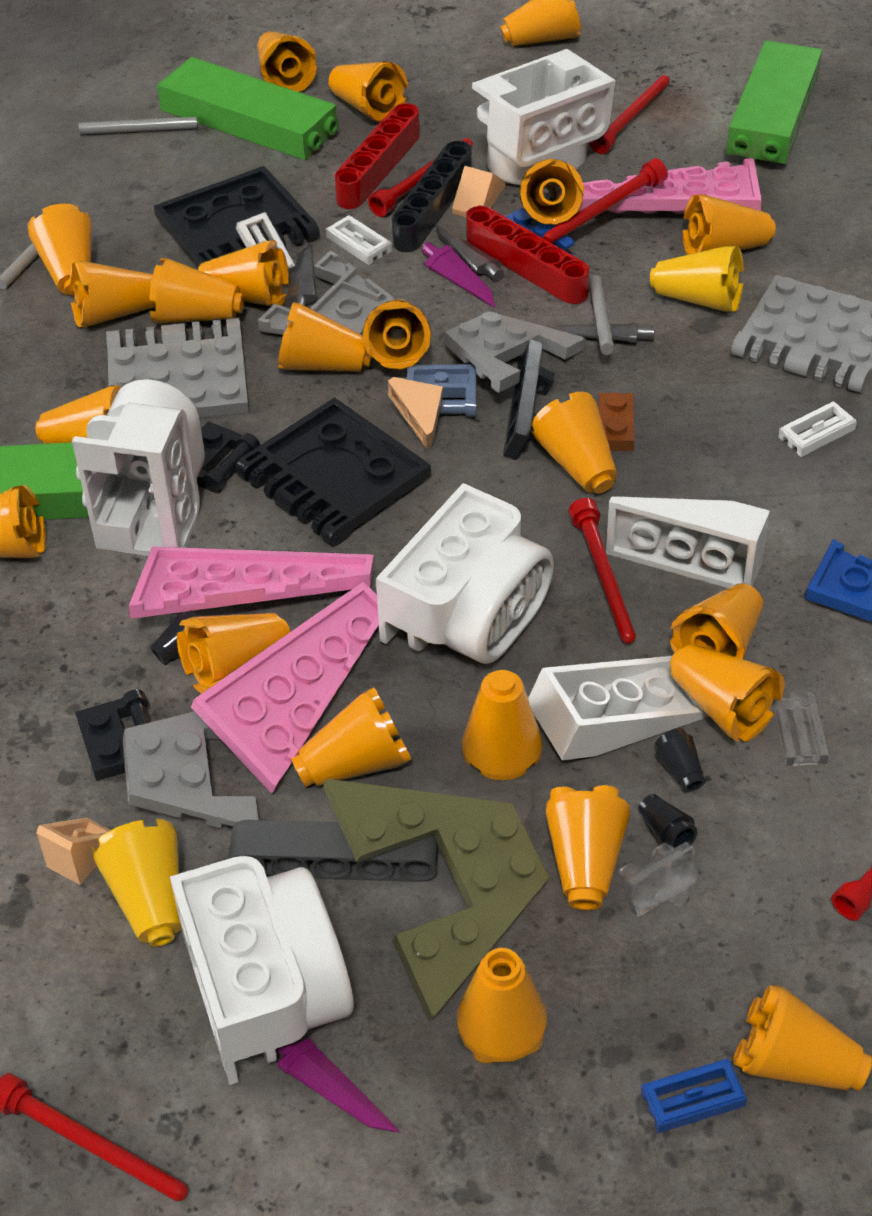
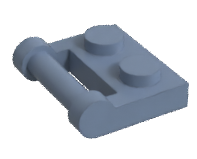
(457, 382)

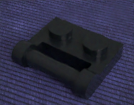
(217, 444)
(104, 732)

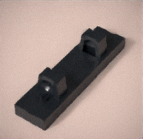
(532, 380)

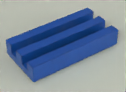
(698, 1111)

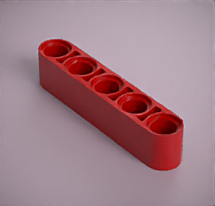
(377, 156)
(528, 254)

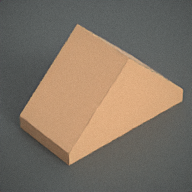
(476, 189)
(419, 406)
(69, 846)

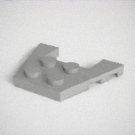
(345, 302)
(496, 338)
(171, 772)

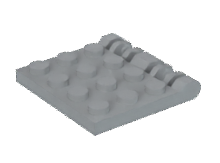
(810, 330)
(204, 370)

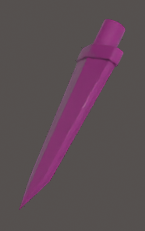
(453, 268)
(318, 1073)

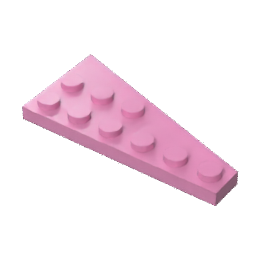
(726, 182)
(212, 578)
(280, 694)

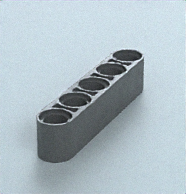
(326, 852)

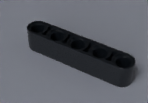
(430, 197)

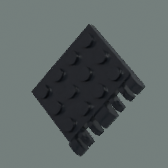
(208, 217)
(333, 464)

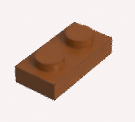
(618, 419)

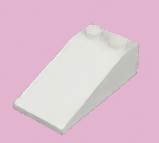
(690, 537)
(609, 705)

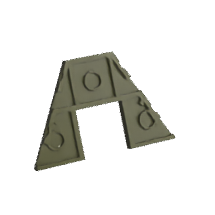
(485, 854)

